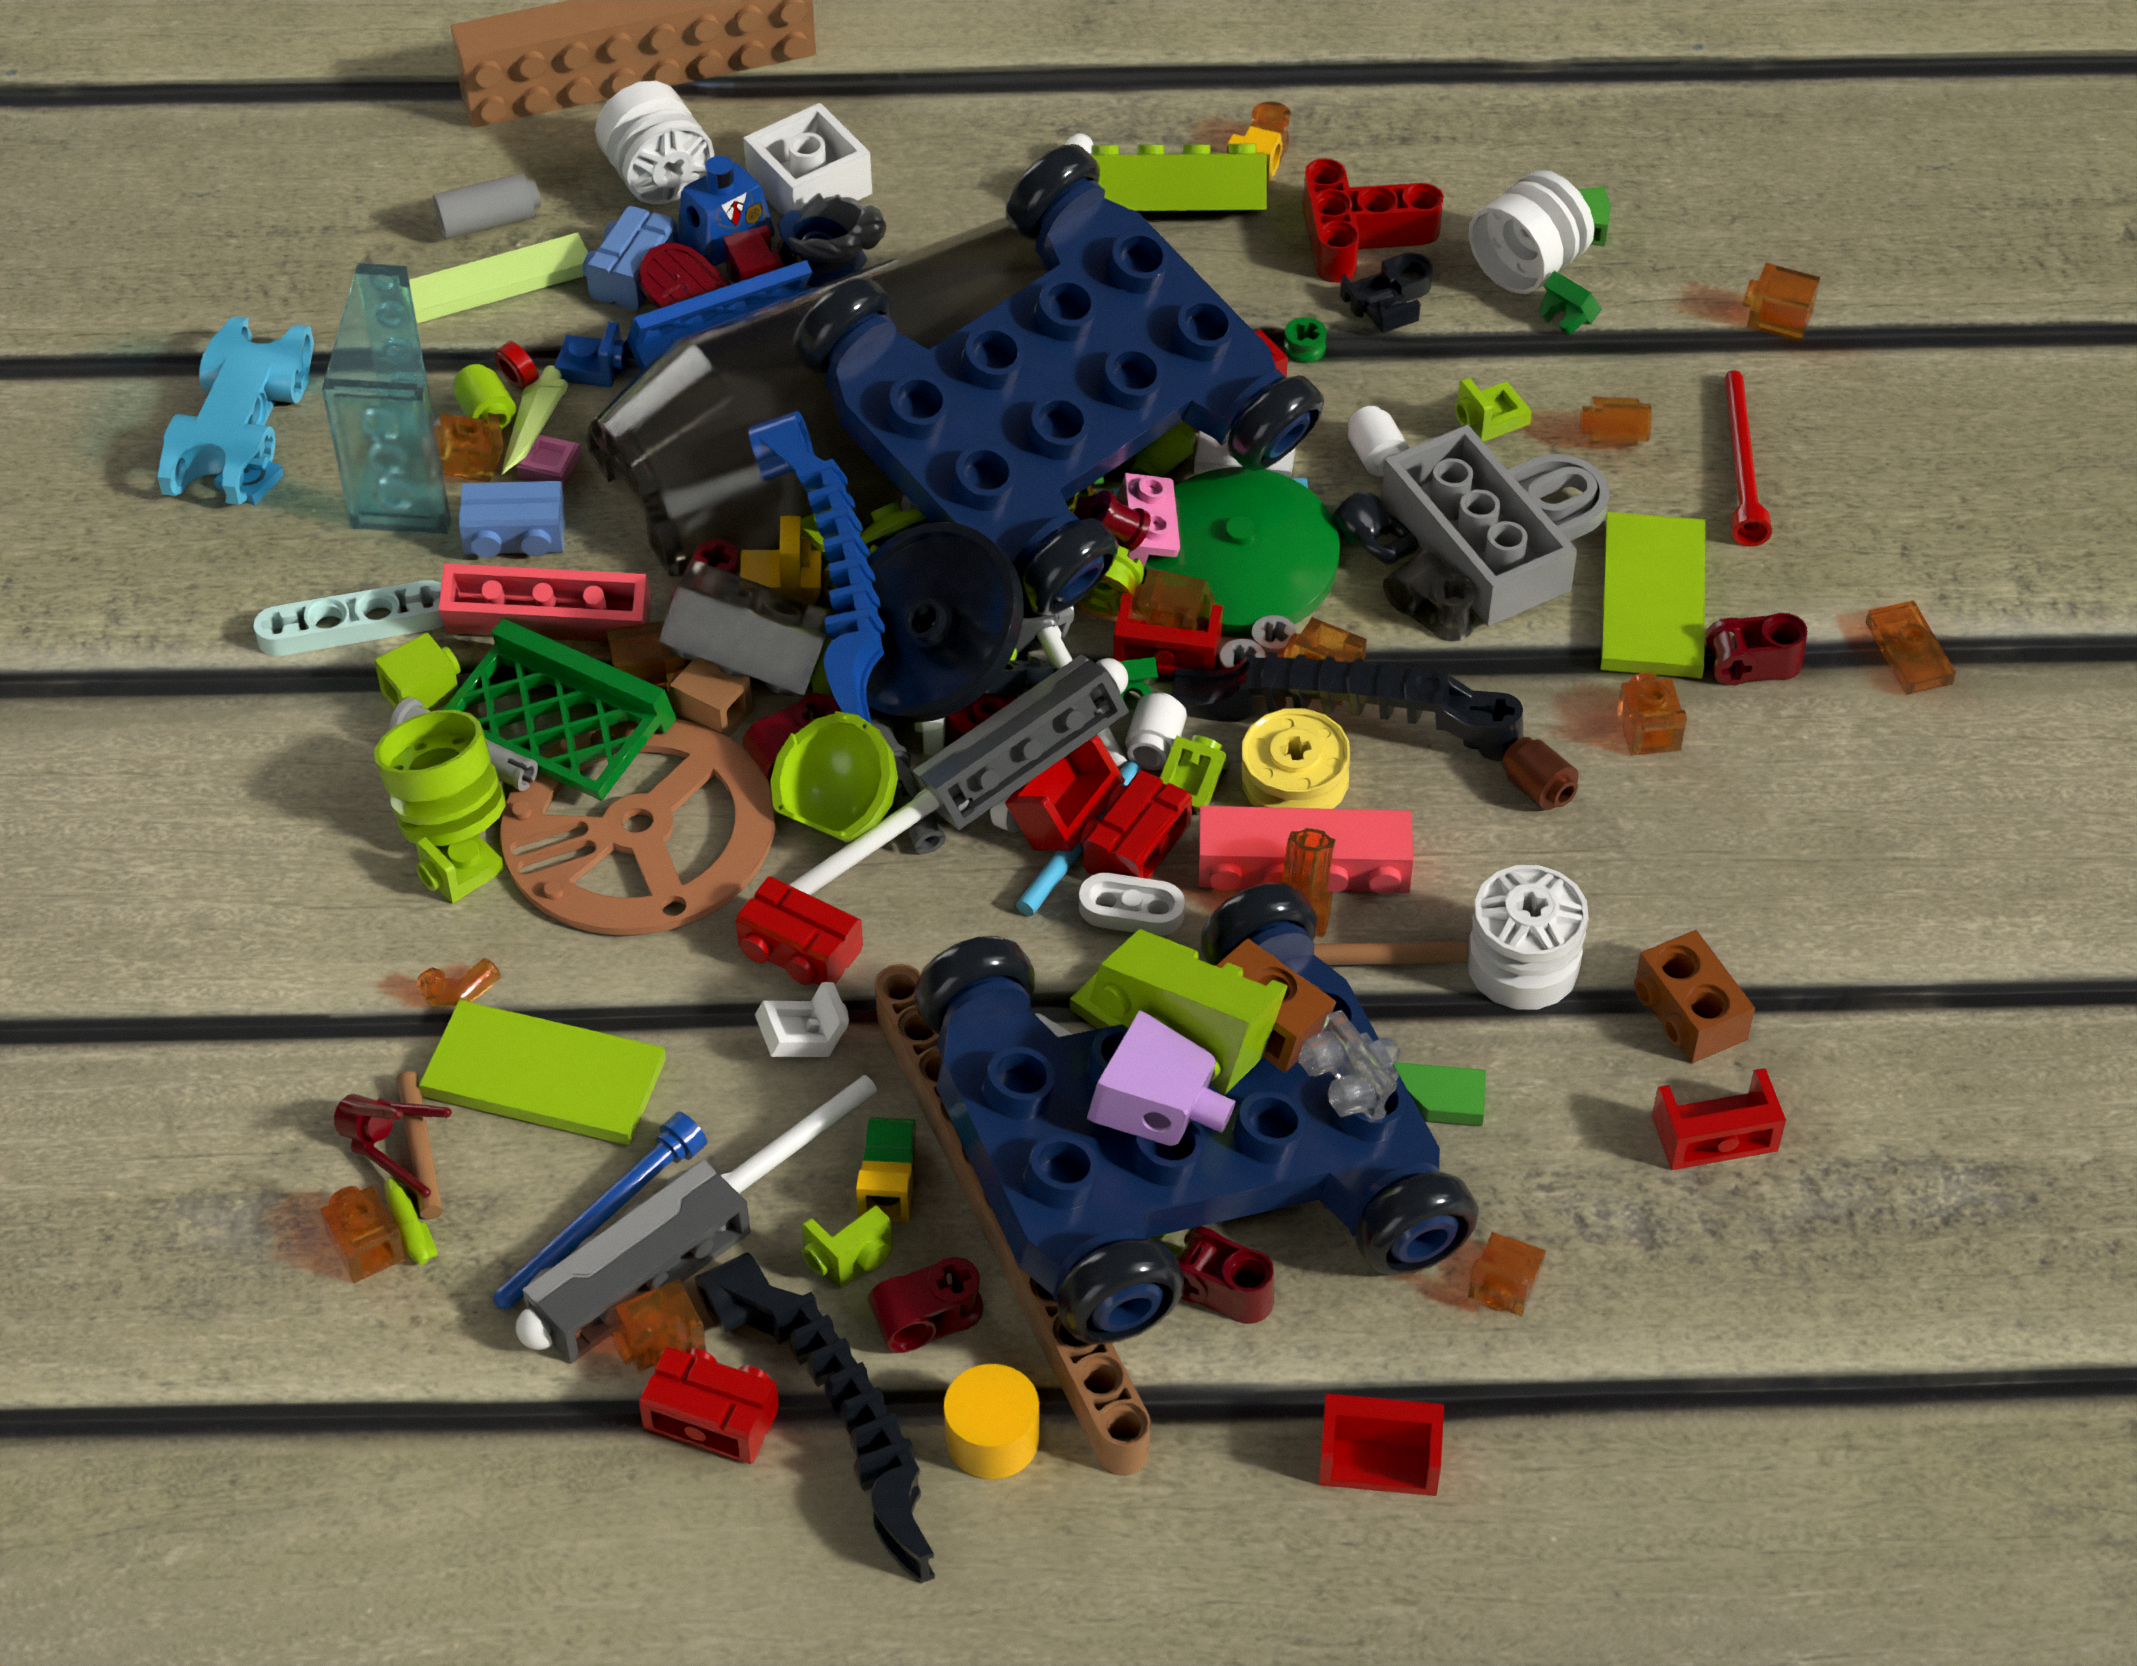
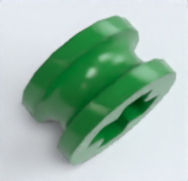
(1305, 340)

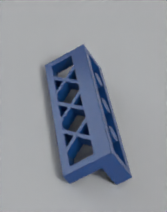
(657, 328)

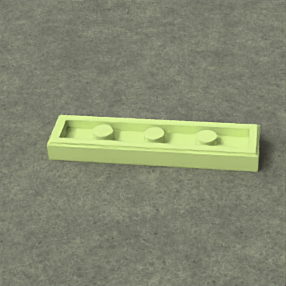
(498, 277)

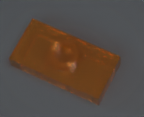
(1910, 647)

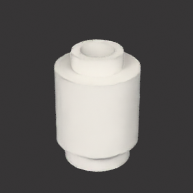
(1375, 438)
(1154, 729)

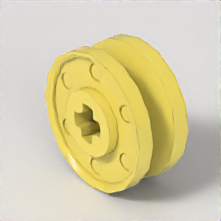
(1295, 760)

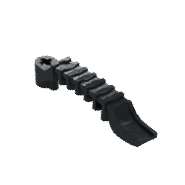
(1478, 717)
(885, 1461)

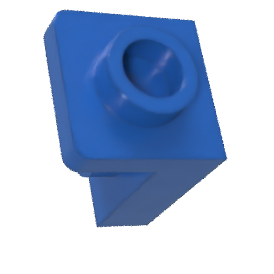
(593, 359)

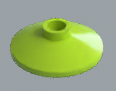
(889, 522)

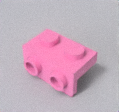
(1157, 498)

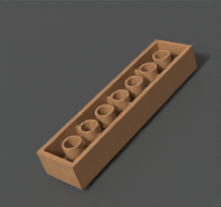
(595, 48)

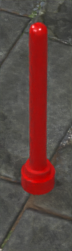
(1750, 520)

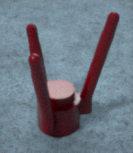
(372, 1121)

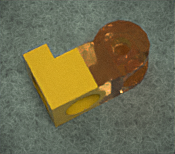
(1268, 132)

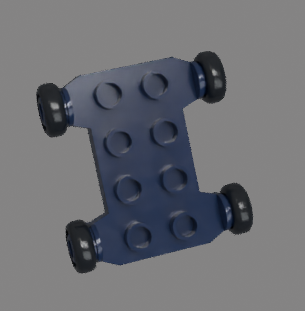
(1054, 381)
(1089, 1196)

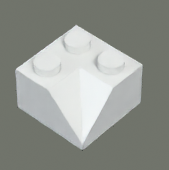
(807, 157)

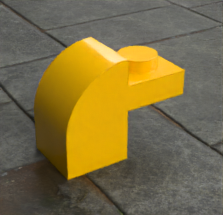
(791, 569)

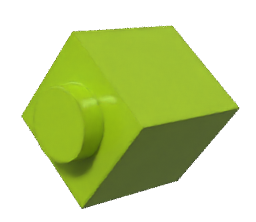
(418, 671)

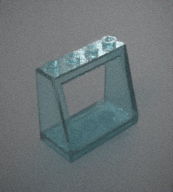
(384, 409)

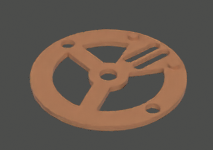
(705, 755)

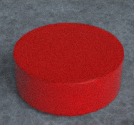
(516, 365)

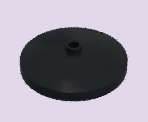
(947, 617)

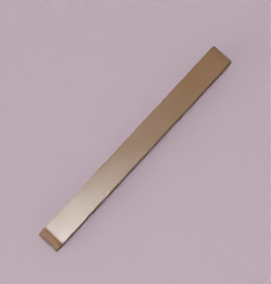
(1075, 1367)

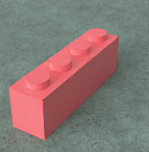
(542, 600)
(1249, 846)

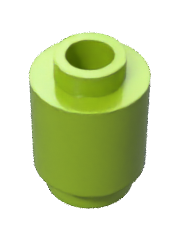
(482, 392)

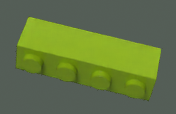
(1184, 180)

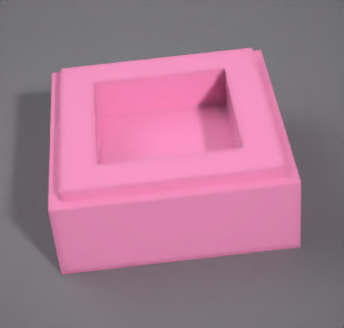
(549, 460)

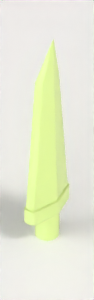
(534, 411)

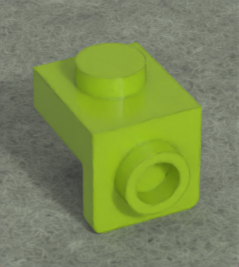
(1491, 410)
(850, 1252)

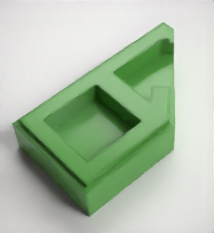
(1445, 1092)

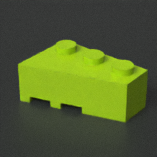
(1196, 999)

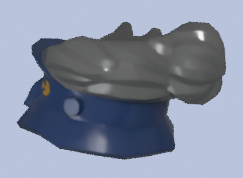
(829, 236)

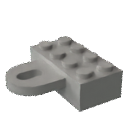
(1492, 519)

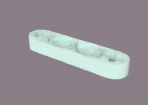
(354, 624)

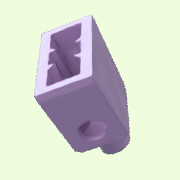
(1158, 1085)

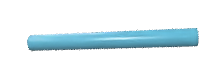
(1060, 863)

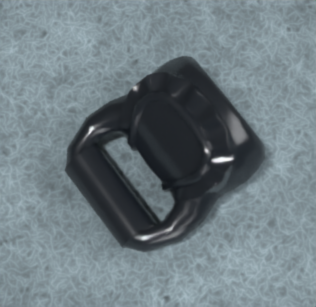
(1366, 518)

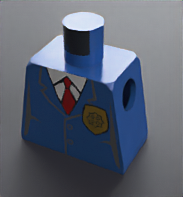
(719, 206)

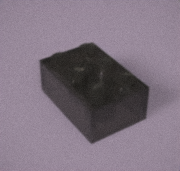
(746, 628)

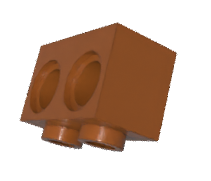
(1693, 996)

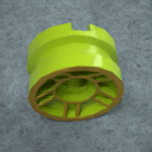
(1120, 579)

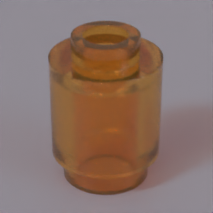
(1616, 421)

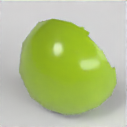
(835, 776)

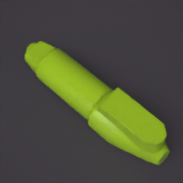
(414, 1234)

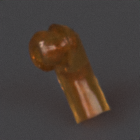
(448, 991)

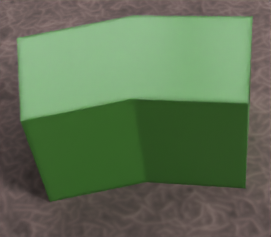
(1600, 210)

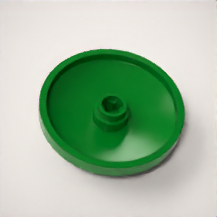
(1256, 543)

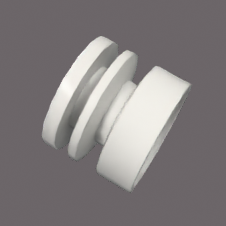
(653, 141)
(1531, 231)
(1527, 937)

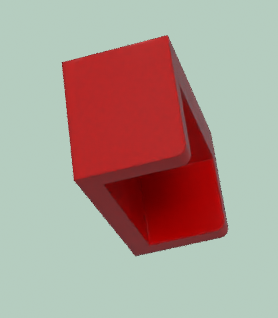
(1168, 645)
(1065, 797)
(1721, 1126)
(1381, 1444)

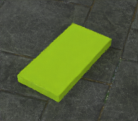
(1653, 595)
(543, 1072)

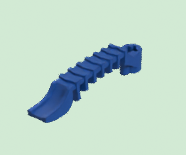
(785, 448)

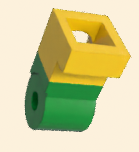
(888, 1166)

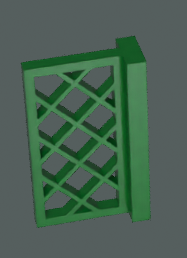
(585, 681)

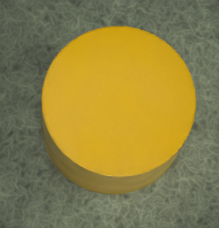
(991, 1421)

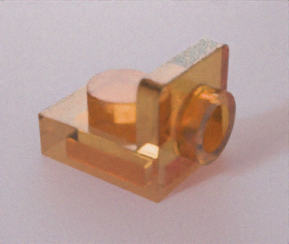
(1505, 1274)

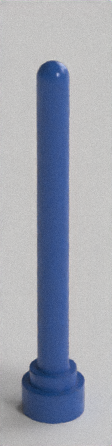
(678, 1140)

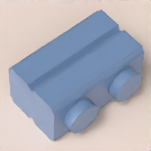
(616, 263)
(512, 518)

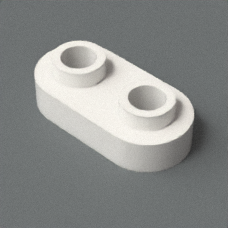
(1132, 903)

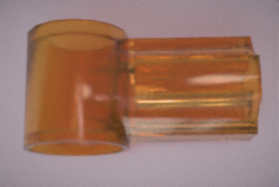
(1309, 868)

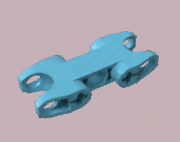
(242, 389)

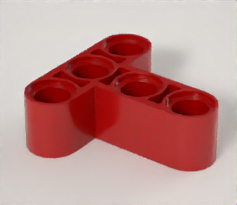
(1366, 217)

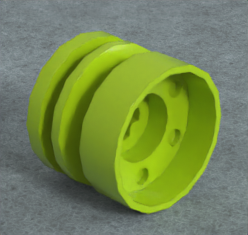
(440, 777)

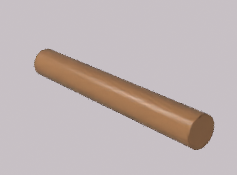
(1392, 953)
(419, 1146)

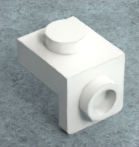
(804, 1026)

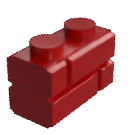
(1138, 827)
(798, 933)
(710, 1403)

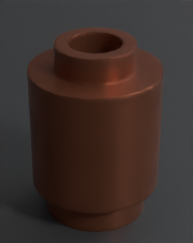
(1540, 773)

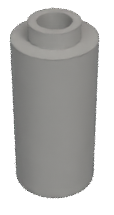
(486, 205)

